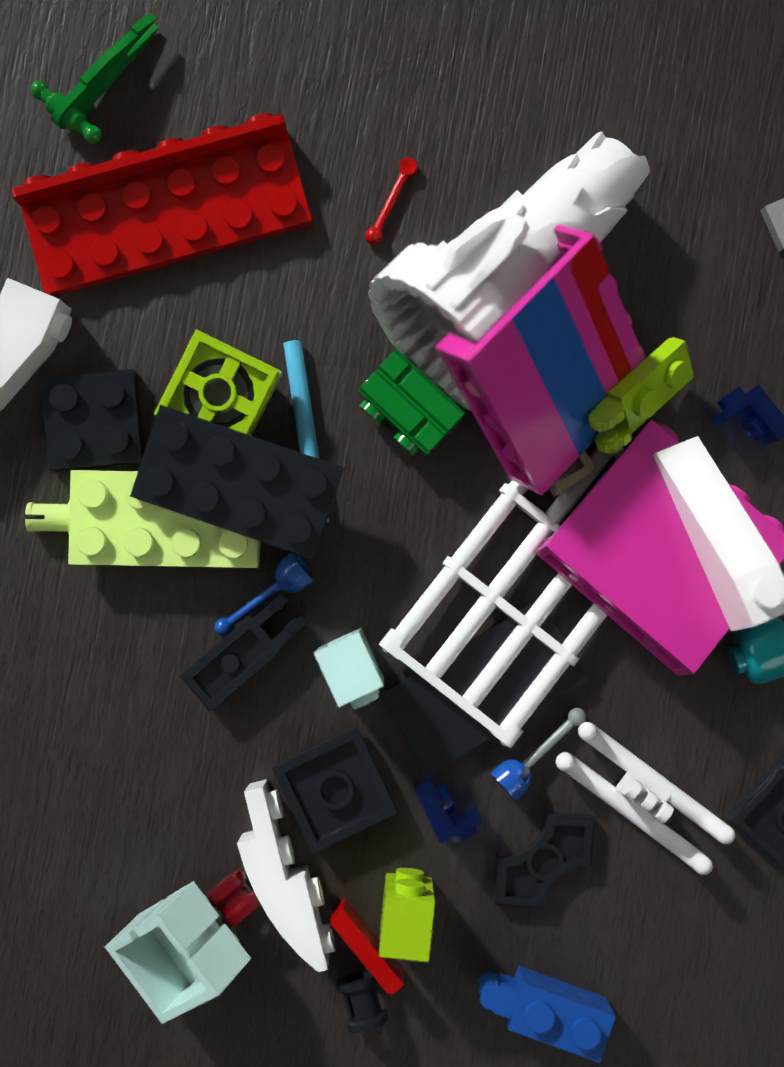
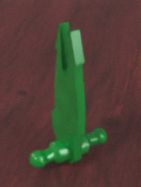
(72, 109)

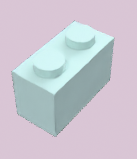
(350, 669)

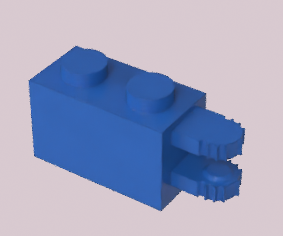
(549, 1010)

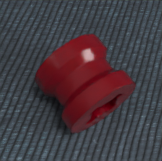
(233, 898)

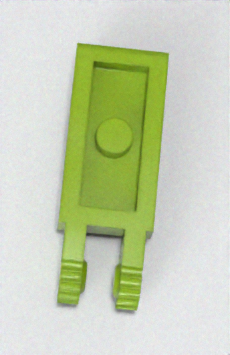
(641, 395)

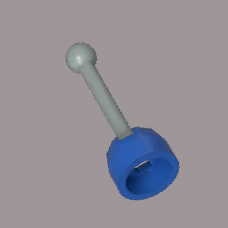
(515, 775)

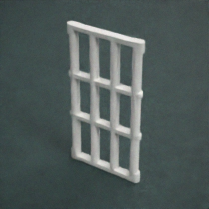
(492, 597)

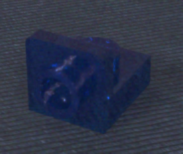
(759, 413)
(437, 806)

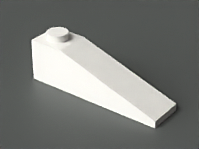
(28, 334)
(724, 537)

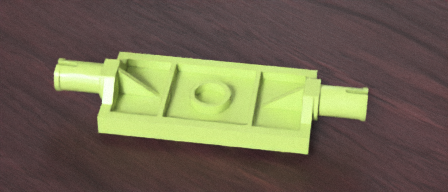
(120, 530)

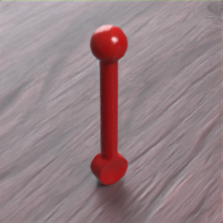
(407, 169)

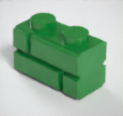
(409, 405)

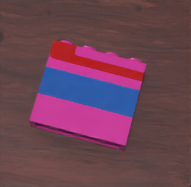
(548, 364)

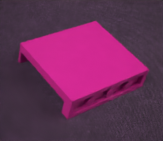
(636, 558)

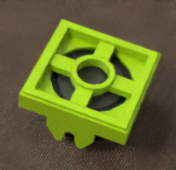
(221, 390)

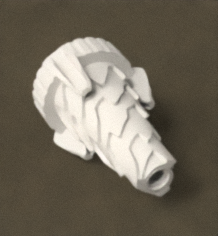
(500, 257)

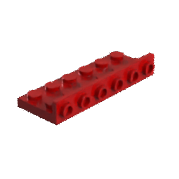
(163, 204)

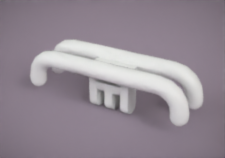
(644, 798)

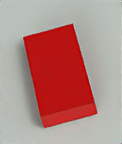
(366, 946)

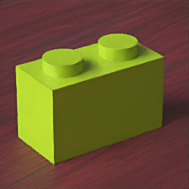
(407, 915)

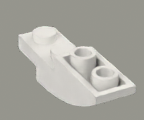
(285, 894)

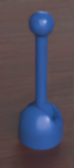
(290, 575)

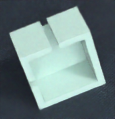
(178, 953)

